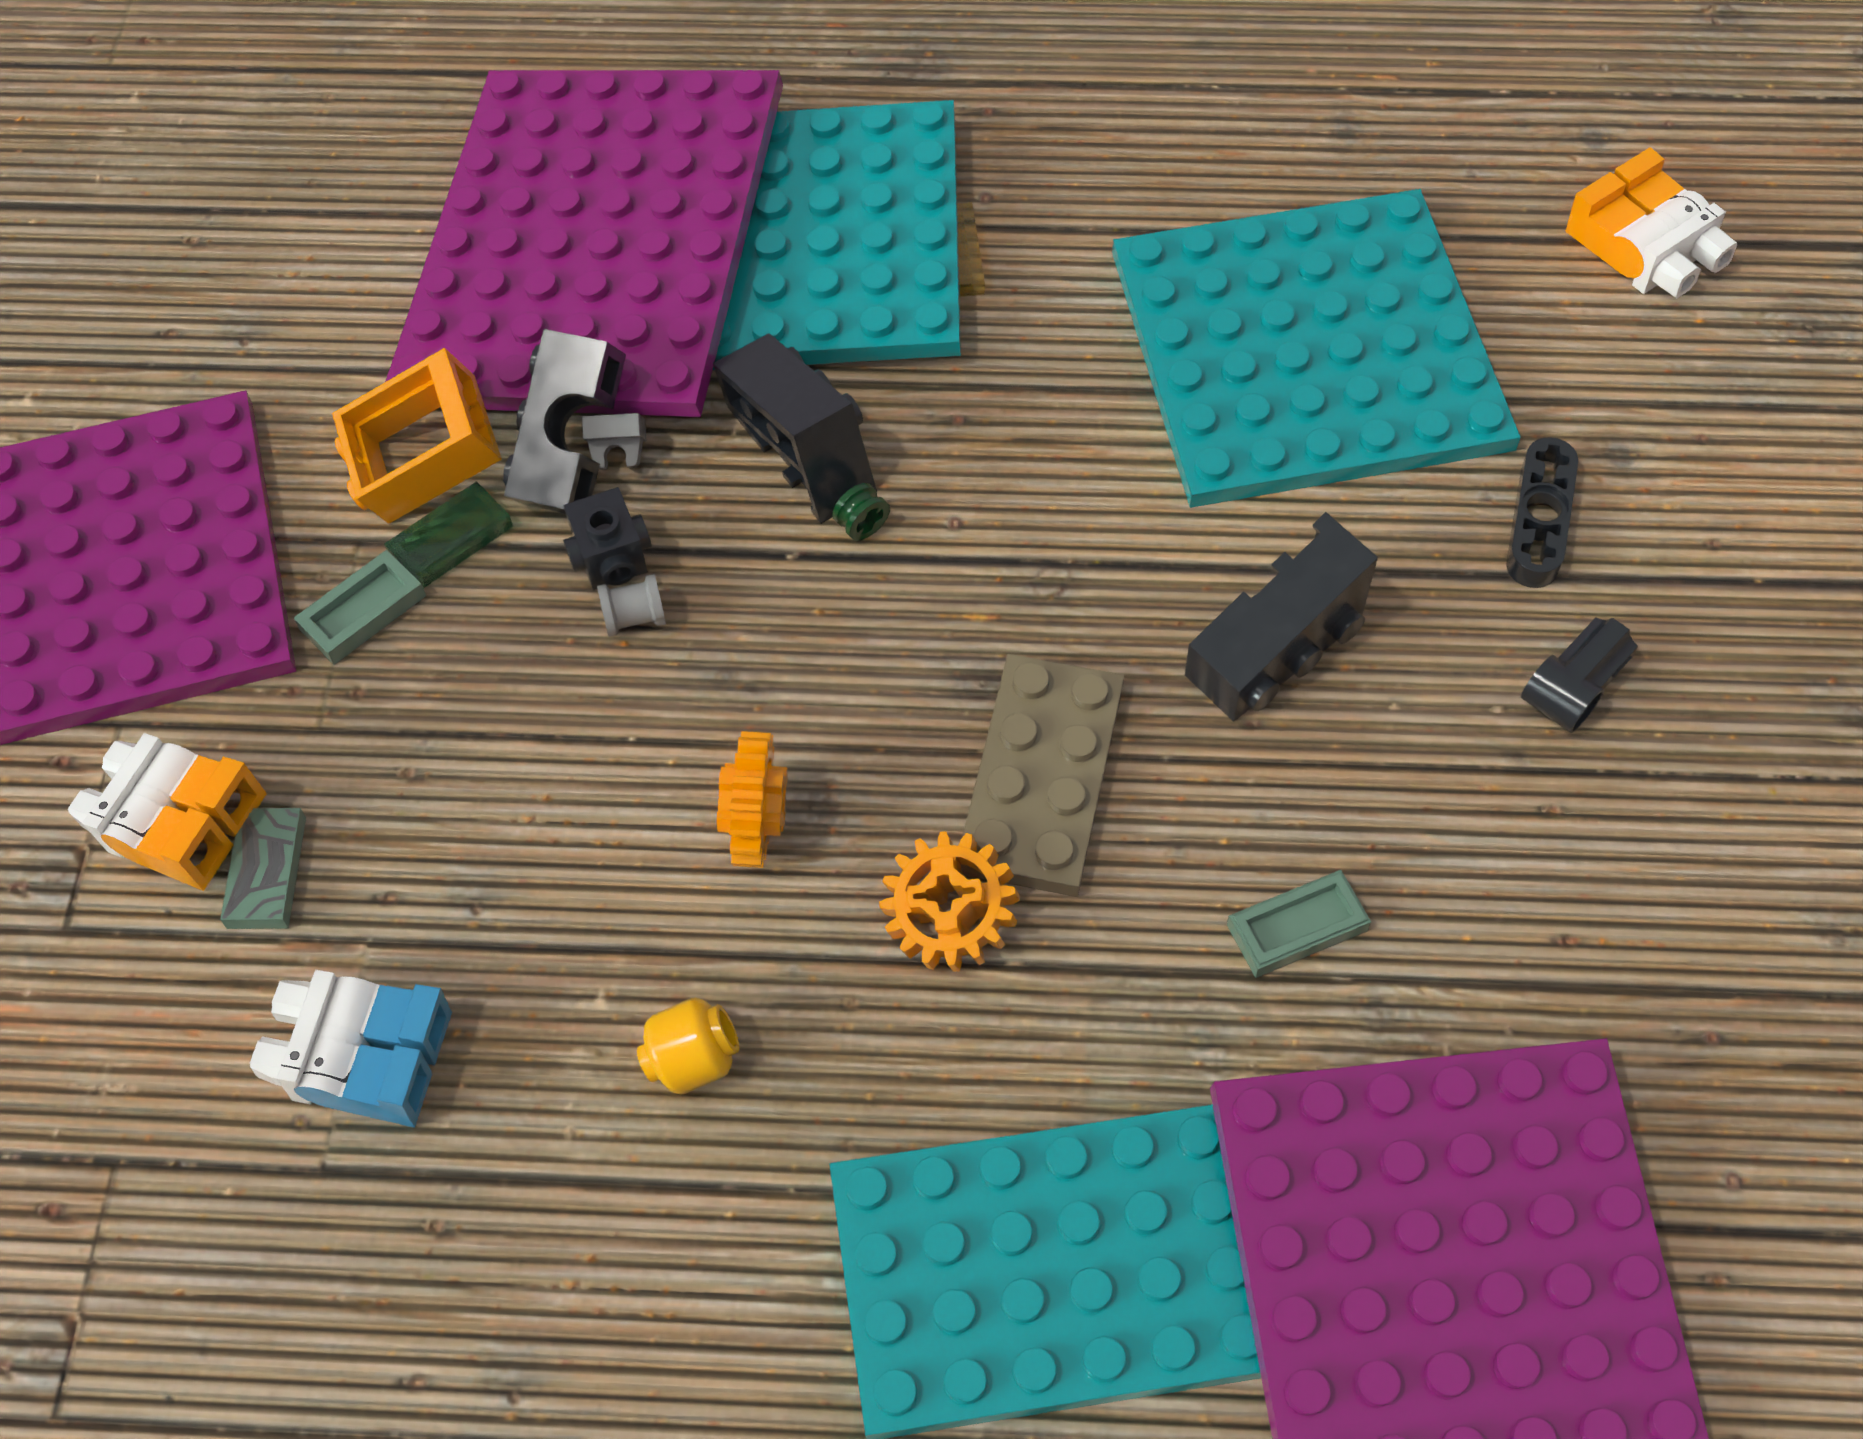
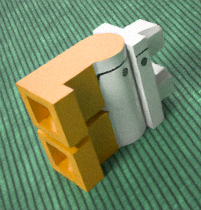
(1650, 226)
(166, 805)

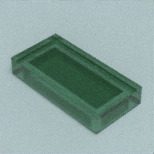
(450, 534)

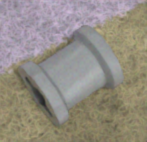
(631, 605)

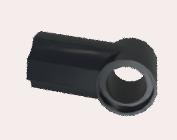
(1574, 682)

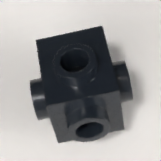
(606, 539)

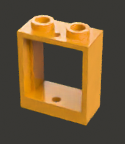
(397, 404)

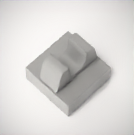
(613, 431)

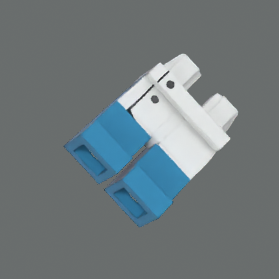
(355, 1045)

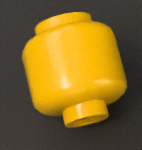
(688, 1045)

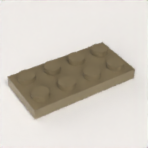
(1044, 771)

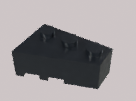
(800, 417)
(1285, 625)

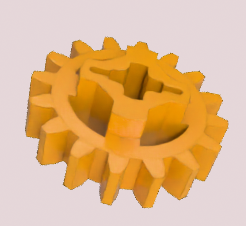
(752, 799)
(945, 876)

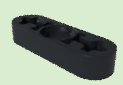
(1527, 528)

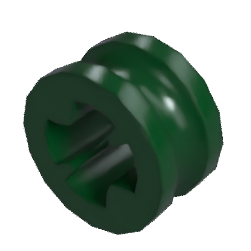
(861, 511)

